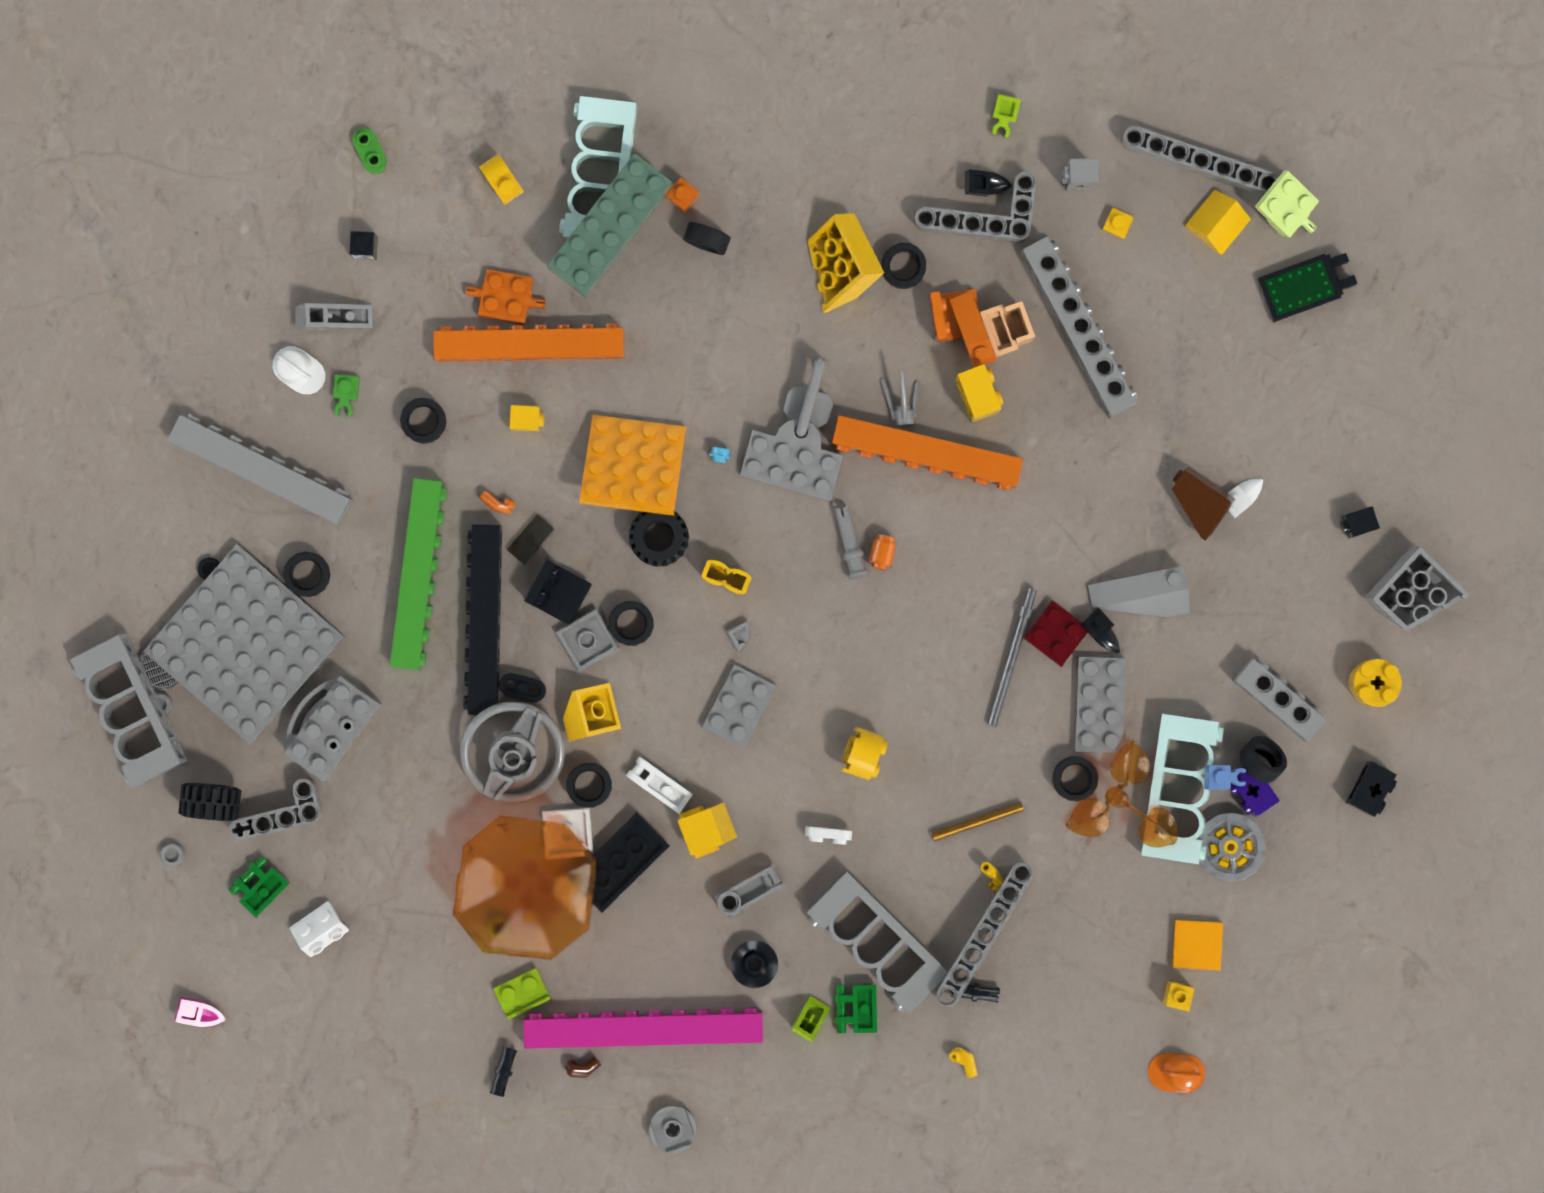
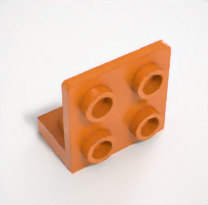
(943, 317)

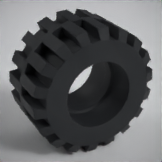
(653, 557)
(209, 801)

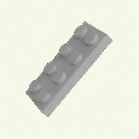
(1100, 704)

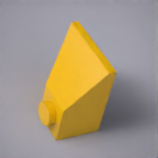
(591, 712)

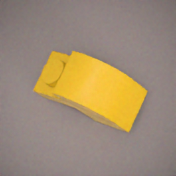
(501, 179)

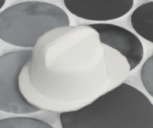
(298, 370)

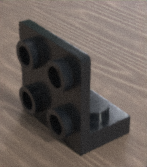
(558, 592)

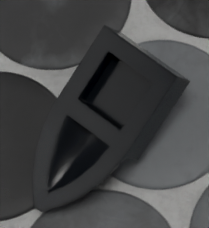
(985, 183)
(1100, 629)

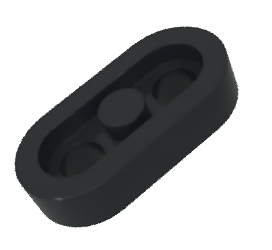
(522, 688)

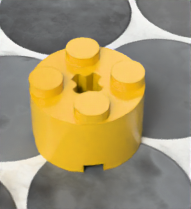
(1382, 671)
(863, 754)

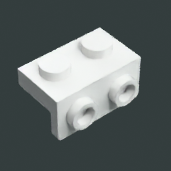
(318, 929)

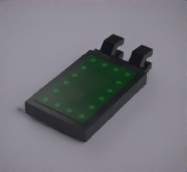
(1304, 286)

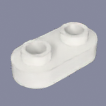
(817, 834)

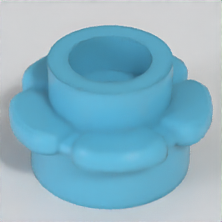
(719, 454)

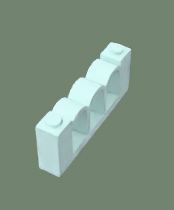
(605, 114)
(1188, 730)

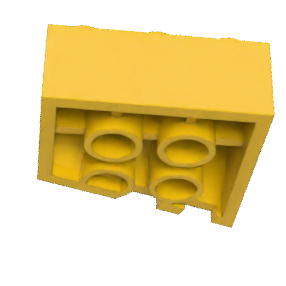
(843, 260)

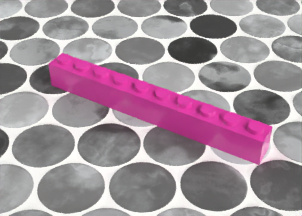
(643, 1030)

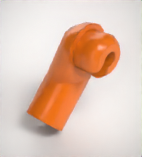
(495, 505)

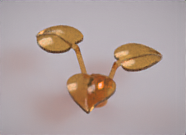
(1090, 815)

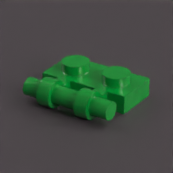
(264, 891)
(864, 1008)

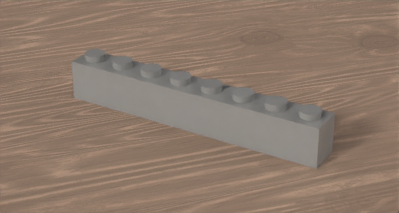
(260, 470)

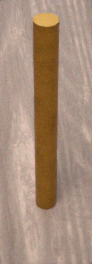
(978, 821)

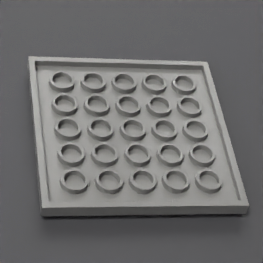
(244, 644)

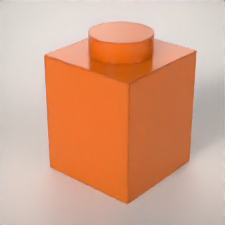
(683, 195)

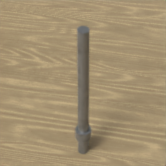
(1025, 613)

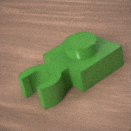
(345, 389)

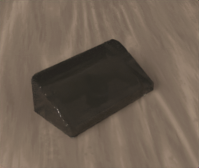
(530, 539)

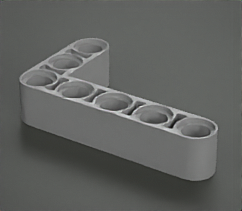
(984, 220)

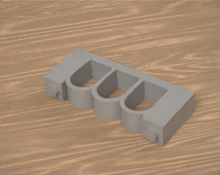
(89, 667)
(919, 983)

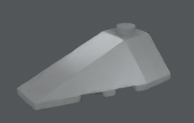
(1151, 594)

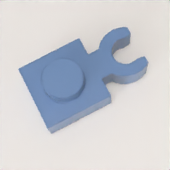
(1221, 777)

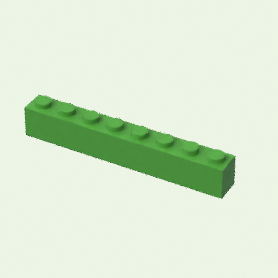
(417, 574)

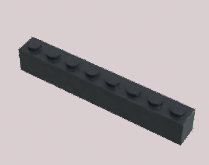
(484, 617)

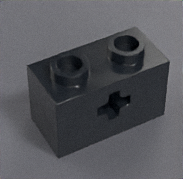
(1370, 776)

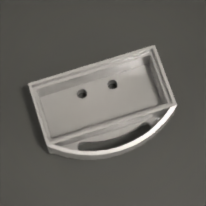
(326, 725)

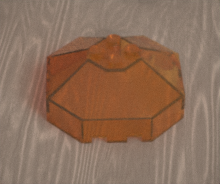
(525, 887)

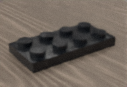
(625, 859)

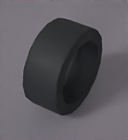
(706, 238)
(900, 283)
(423, 402)
(324, 578)
(631, 605)
(1255, 766)
(1093, 778)
(589, 803)

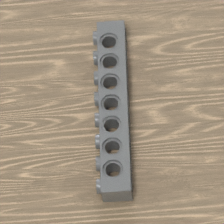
(1048, 250)

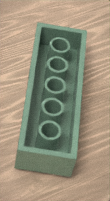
(610, 225)

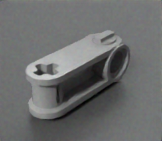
(749, 891)

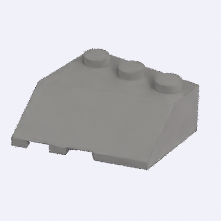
(1414, 590)

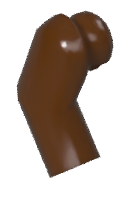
(582, 1071)

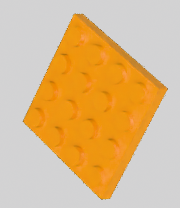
(632, 465)

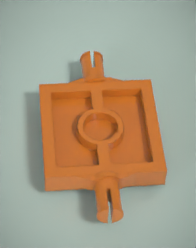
(505, 297)

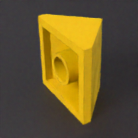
(1218, 221)

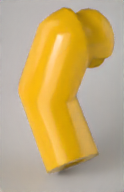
(992, 872)
(966, 1059)

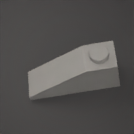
(333, 317)

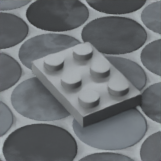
(739, 706)

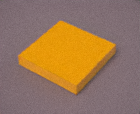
(1197, 945)

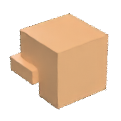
(1007, 327)

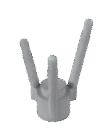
(904, 414)

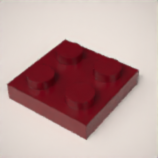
(1056, 634)

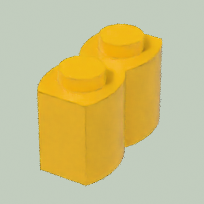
(719, 574)

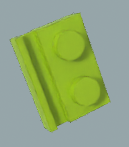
(522, 993)

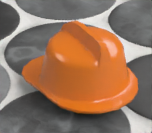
(1176, 1072)

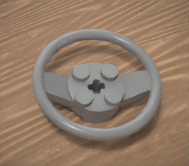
(518, 741)

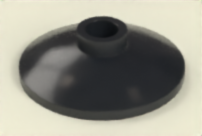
(751, 976)

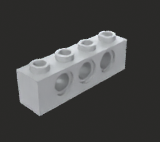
(1247, 681)

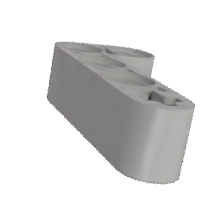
(275, 816)

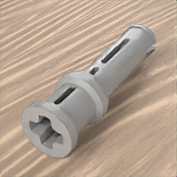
(853, 553)

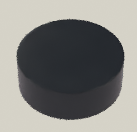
(207, 566)

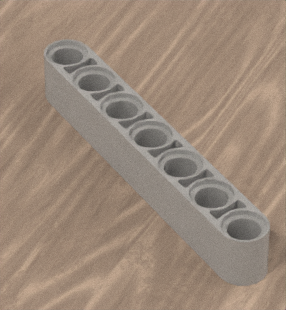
(1187, 162)
(988, 923)

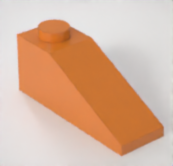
(972, 330)

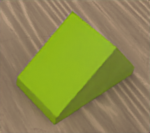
(810, 1019)

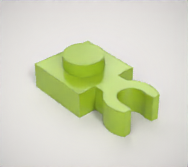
(1005, 110)

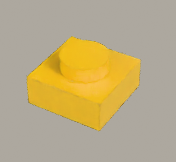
(1118, 223)

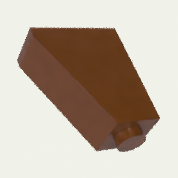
(1201, 500)

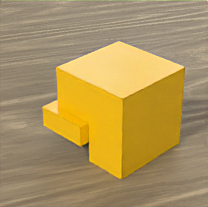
(706, 829)

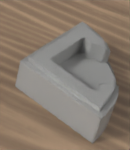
(739, 635)

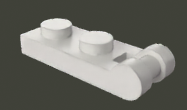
(660, 785)

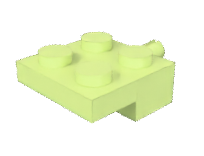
(1287, 205)

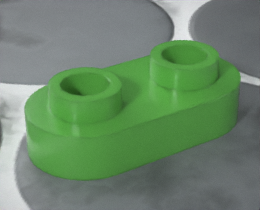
(369, 150)

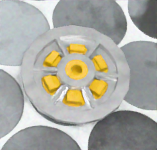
(1233, 847)

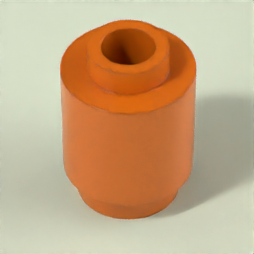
(882, 552)

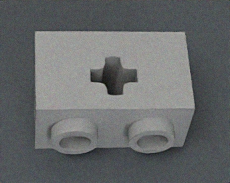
(1081, 174)

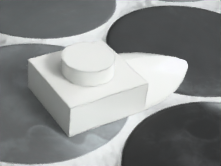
(1245, 495)

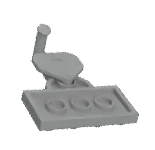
(792, 460)

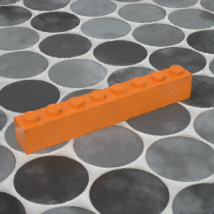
(529, 344)
(927, 452)

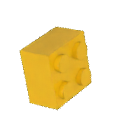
(978, 393)

